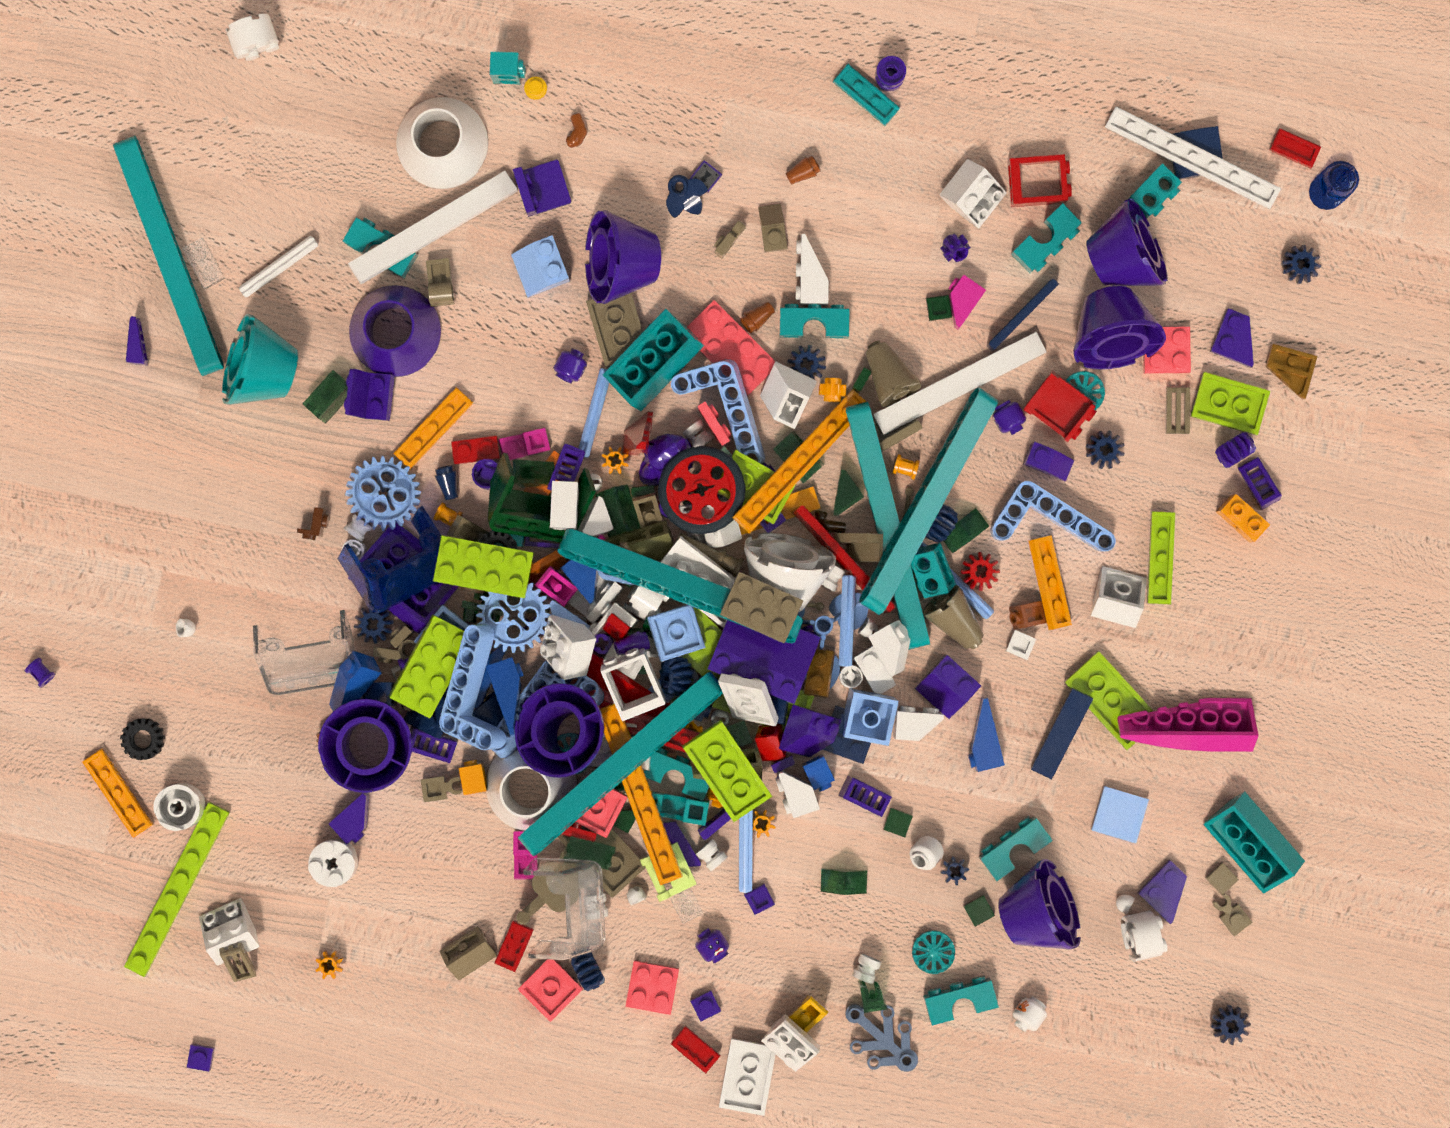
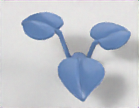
(824, 625)

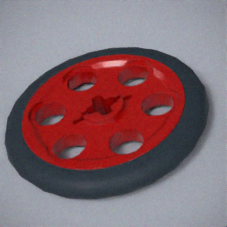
(679, 468)

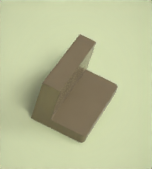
(897, 435)
(862, 546)
(467, 953)

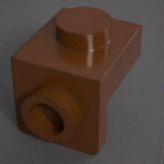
(319, 522)

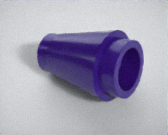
(635, 640)

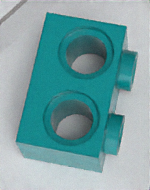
(506, 68)
(1152, 189)
(937, 570)

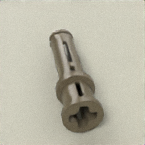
(720, 557)

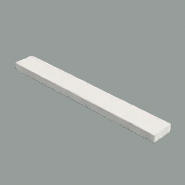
(1193, 158)
(432, 227)
(959, 383)

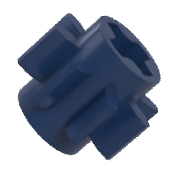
(954, 863)

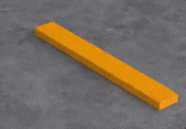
(796, 465)
(642, 803)

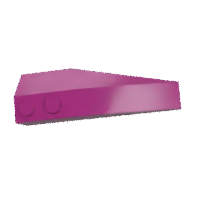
(1197, 726)

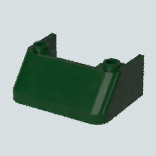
(527, 512)

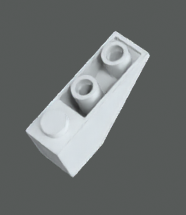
(813, 280)

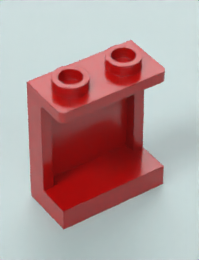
(1061, 406)

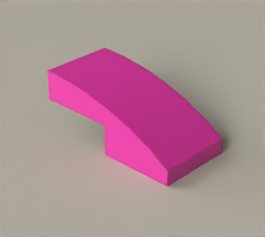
(525, 444)
(521, 858)

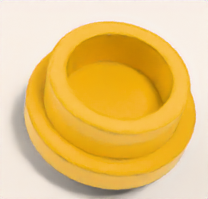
(535, 88)

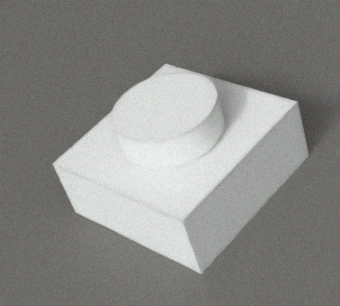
(1020, 644)

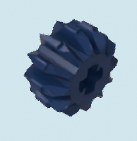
(1296, 256)
(809, 357)
(1100, 443)
(943, 524)
(365, 623)
(676, 676)
(588, 971)
(1232, 1016)

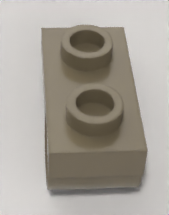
(439, 282)
(387, 654)

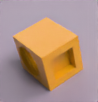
(473, 777)

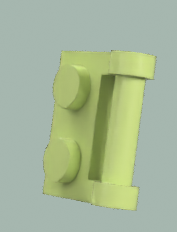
(677, 885)

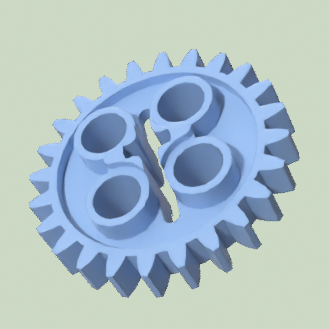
(364, 502)
(501, 628)

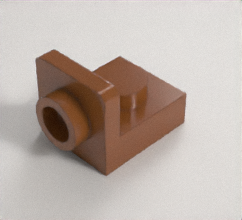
(1027, 615)

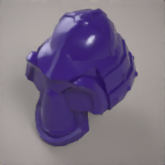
(659, 453)

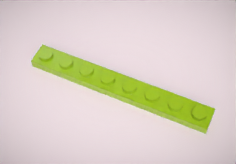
(177, 889)

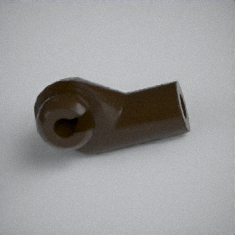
(830, 526)

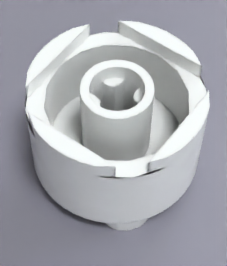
(252, 37)
(644, 602)
(168, 813)
(320, 867)
(1143, 935)

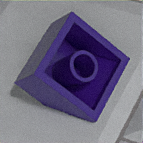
(947, 686)
(808, 731)

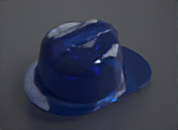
(1333, 185)

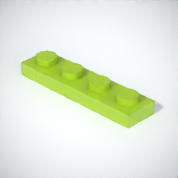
(1161, 558)

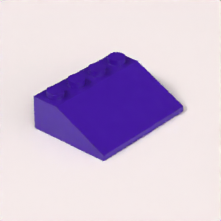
(393, 548)
(764, 658)

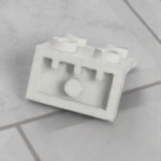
(606, 593)
(624, 615)

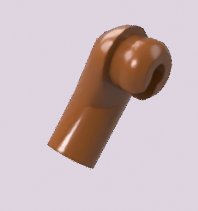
(578, 133)

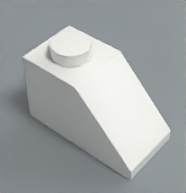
(892, 646)
(874, 670)

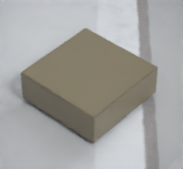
(1222, 878)

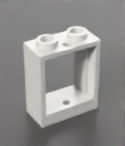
(642, 704)

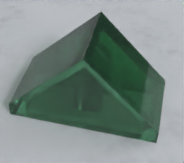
(532, 473)
(846, 494)
(966, 530)
(843, 881)

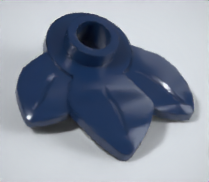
(686, 199)

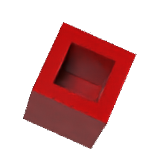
(768, 742)

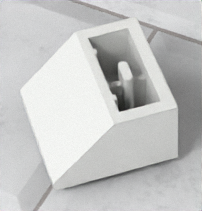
(973, 193)
(787, 394)
(720, 538)
(567, 647)
(915, 724)
(799, 795)
(227, 927)
(790, 1043)

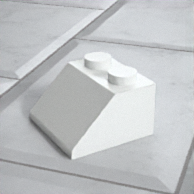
(1119, 597)

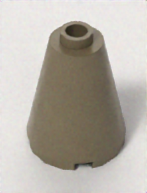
(890, 374)
(955, 618)

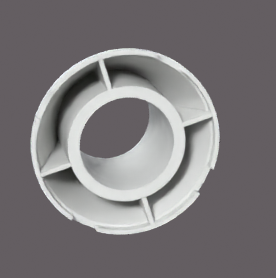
(454, 167)
(789, 564)
(506, 807)

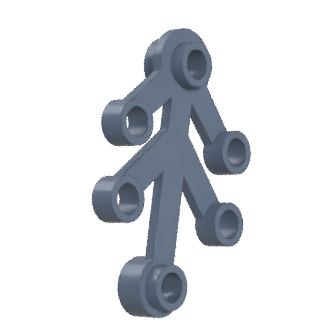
(884, 1040)

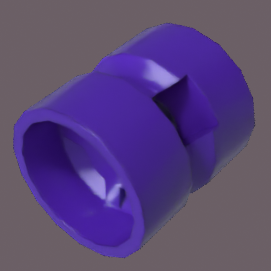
(890, 73)
(483, 472)

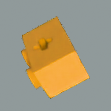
(1243, 518)

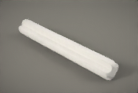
(278, 266)

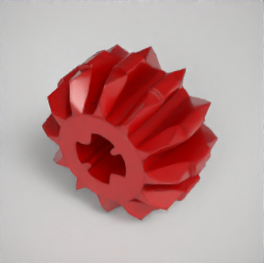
(987, 574)

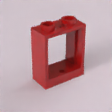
(1015, 181)

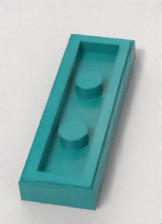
(866, 95)

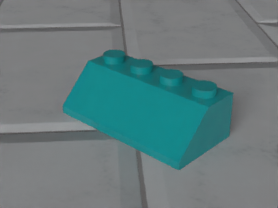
(653, 360)
(1254, 843)

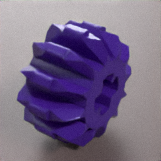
(1235, 450)

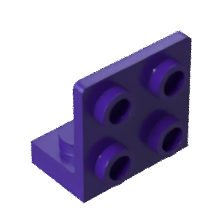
(542, 187)
(369, 395)

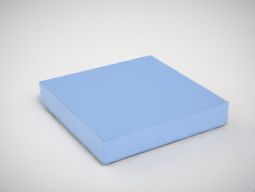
(676, 632)
(1119, 814)

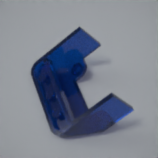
(389, 587)

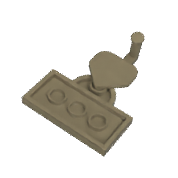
(623, 870)

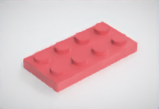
(728, 340)

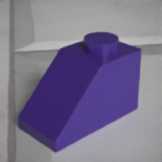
(1048, 461)
(352, 820)

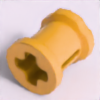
(906, 467)
(446, 514)

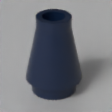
(447, 481)

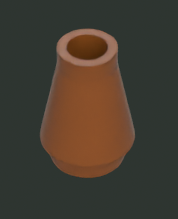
(804, 170)
(755, 318)

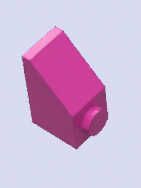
(963, 298)
(556, 586)

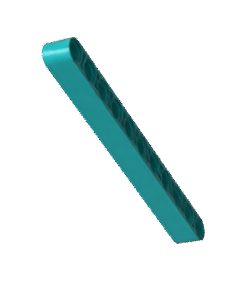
(168, 256)
(928, 501)
(885, 516)
(650, 574)
(621, 764)

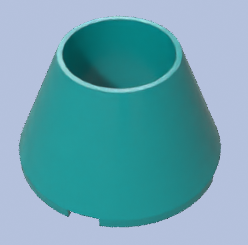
(258, 364)

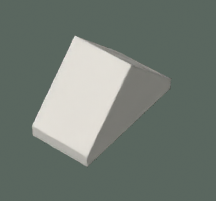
(596, 519)

